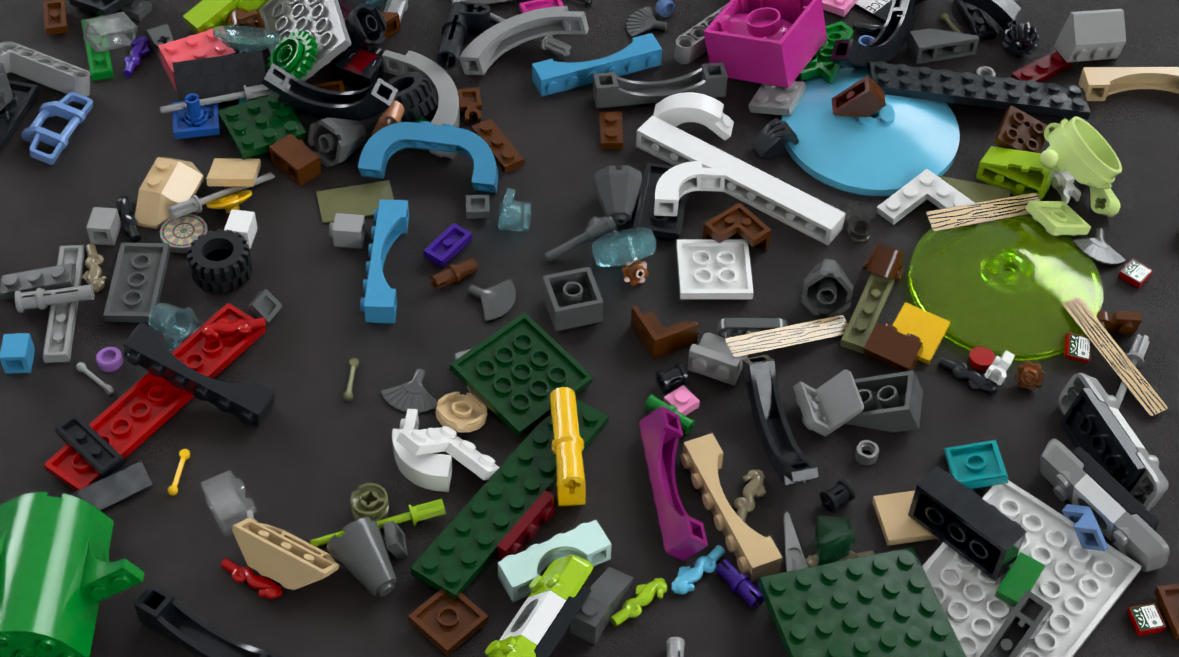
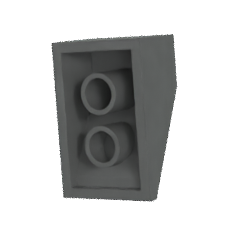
(889, 402)

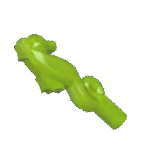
(644, 596)

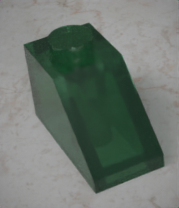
(833, 539)

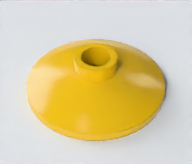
(231, 201)

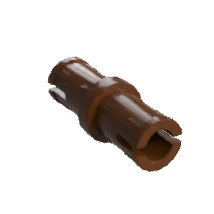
(453, 273)

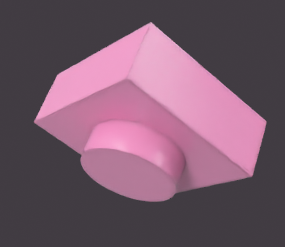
(683, 400)

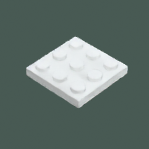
(714, 269)

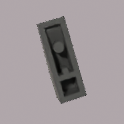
(937, 45)
(600, 604)
(1019, 627)

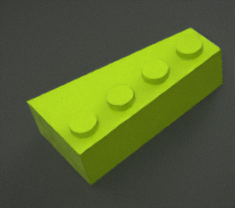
(213, 13)

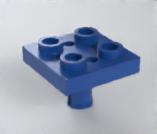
(196, 119)

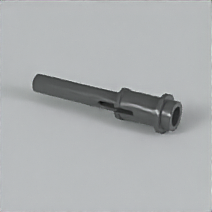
(592, 233)

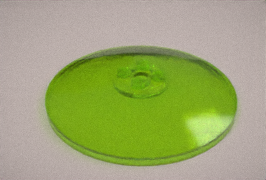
(1022, 311)

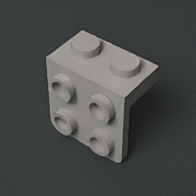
(715, 359)
(829, 404)

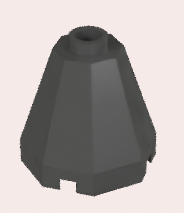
(336, 139)
(618, 192)
(827, 289)

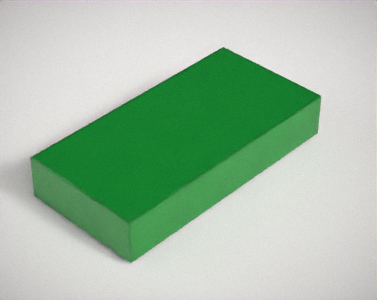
(1020, 577)

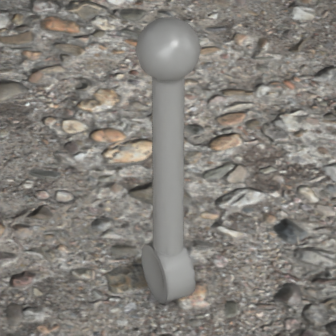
(81, 367)

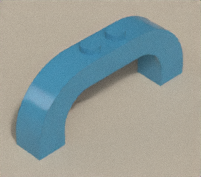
(430, 137)

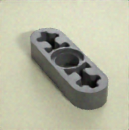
(738, 326)

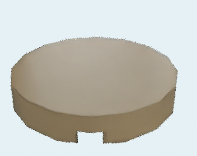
(461, 412)

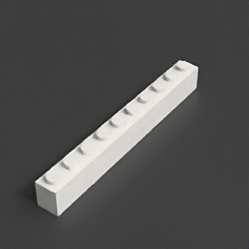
(744, 181)

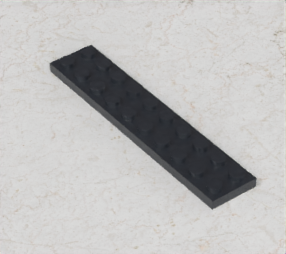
(979, 90)

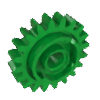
(295, 54)

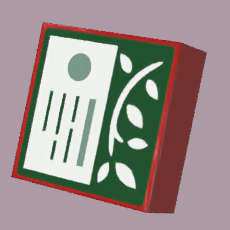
(1135, 273)
(1077, 347)
(1146, 619)

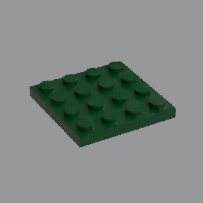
(518, 372)

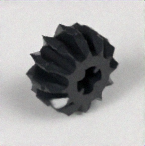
(1020, 39)

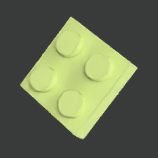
(1058, 218)

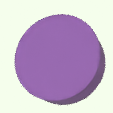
(109, 359)

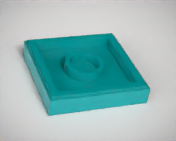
(976, 464)

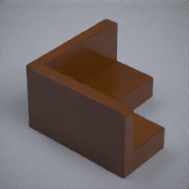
(739, 221)
(661, 340)

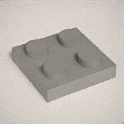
(777, 99)

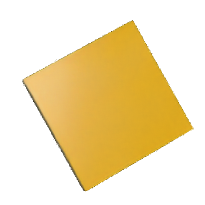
(923, 325)

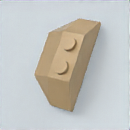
(165, 185)
(282, 555)

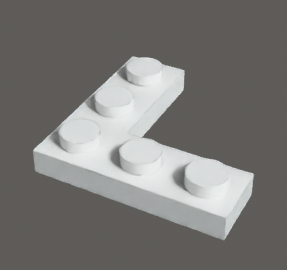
(923, 187)
(445, 440)

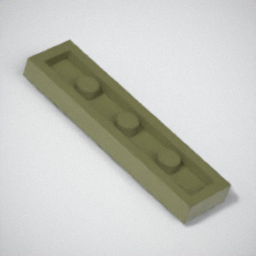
(867, 312)

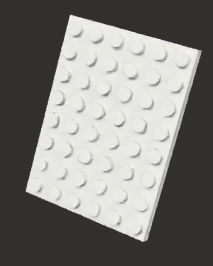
(1074, 582)

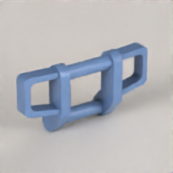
(36, 133)

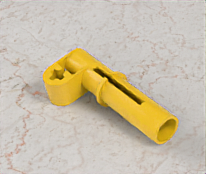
(567, 448)

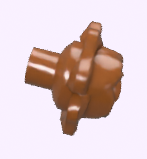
(635, 272)
(1029, 375)

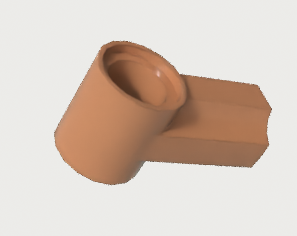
(390, 116)

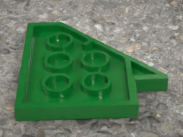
(821, 62)

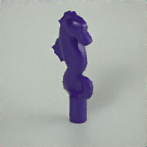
(140, 48)

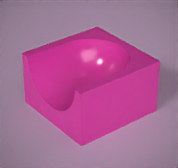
(766, 39)

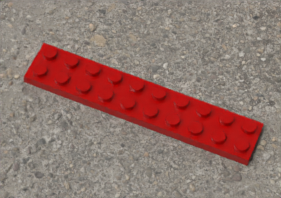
(154, 399)

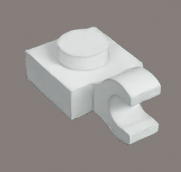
(1064, 185)
(998, 368)

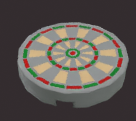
(182, 231)

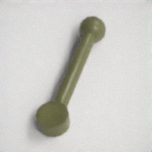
(944, 17)
(353, 364)

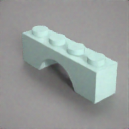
(520, 569)

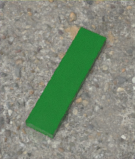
(99, 62)

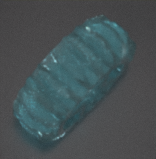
(624, 247)

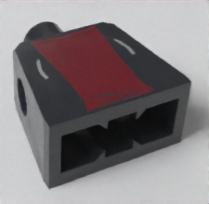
(360, 68)

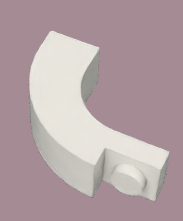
(695, 108)
(682, 180)
(425, 470)

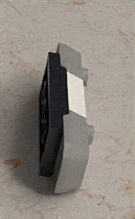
(1105, 435)
(1116, 511)

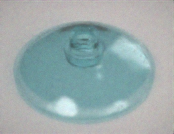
(246, 38)

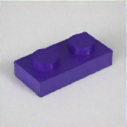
(447, 245)

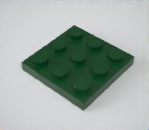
(260, 124)

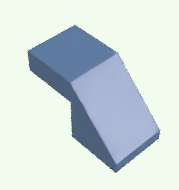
(1085, 527)

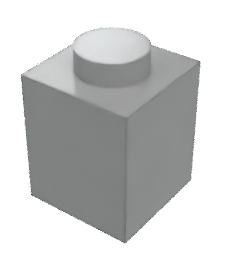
(104, 226)
(348, 230)

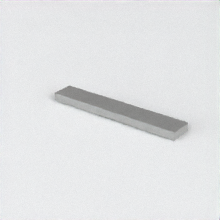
(63, 316)

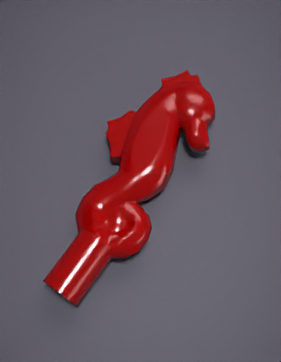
(224, 327)
(265, 585)

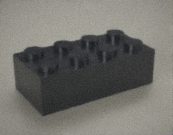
(966, 523)

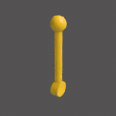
(184, 455)

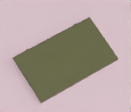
(976, 191)
(353, 200)

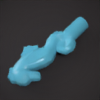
(688, 575)

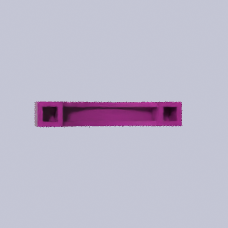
(680, 532)

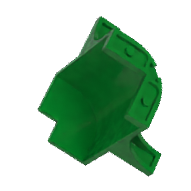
(55, 575)

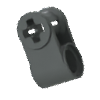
(159, 36)

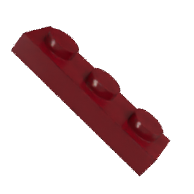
(1043, 68)
(527, 526)

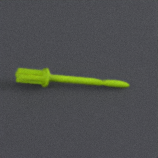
(416, 514)

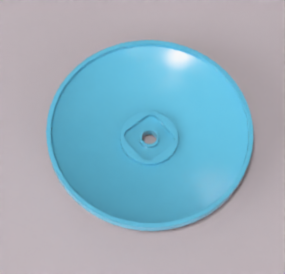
(868, 152)

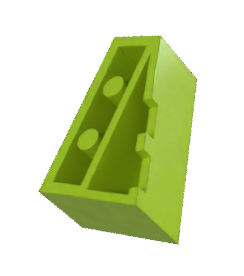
(1015, 171)

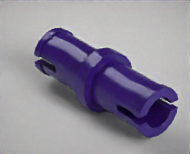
(740, 584)

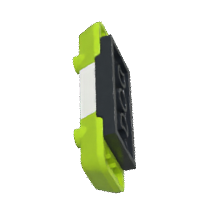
(547, 610)

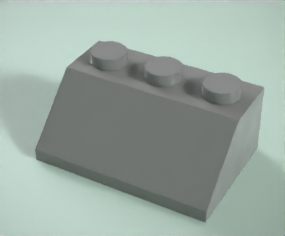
(1092, 35)

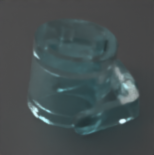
(514, 214)
(173, 323)

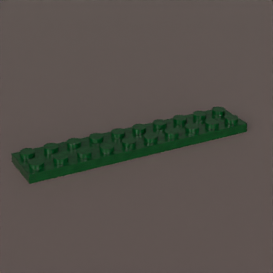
(487, 518)

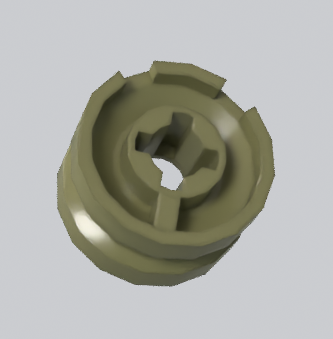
(372, 494)

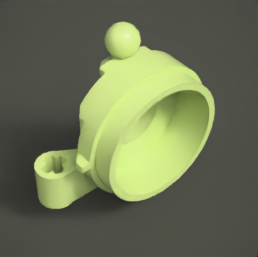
(1087, 157)

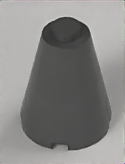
(365, 555)

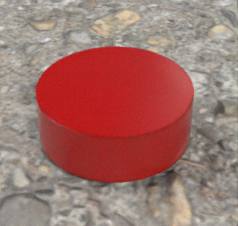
(981, 358)

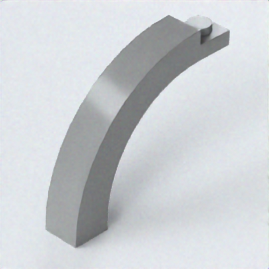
(516, 30)
(444, 87)

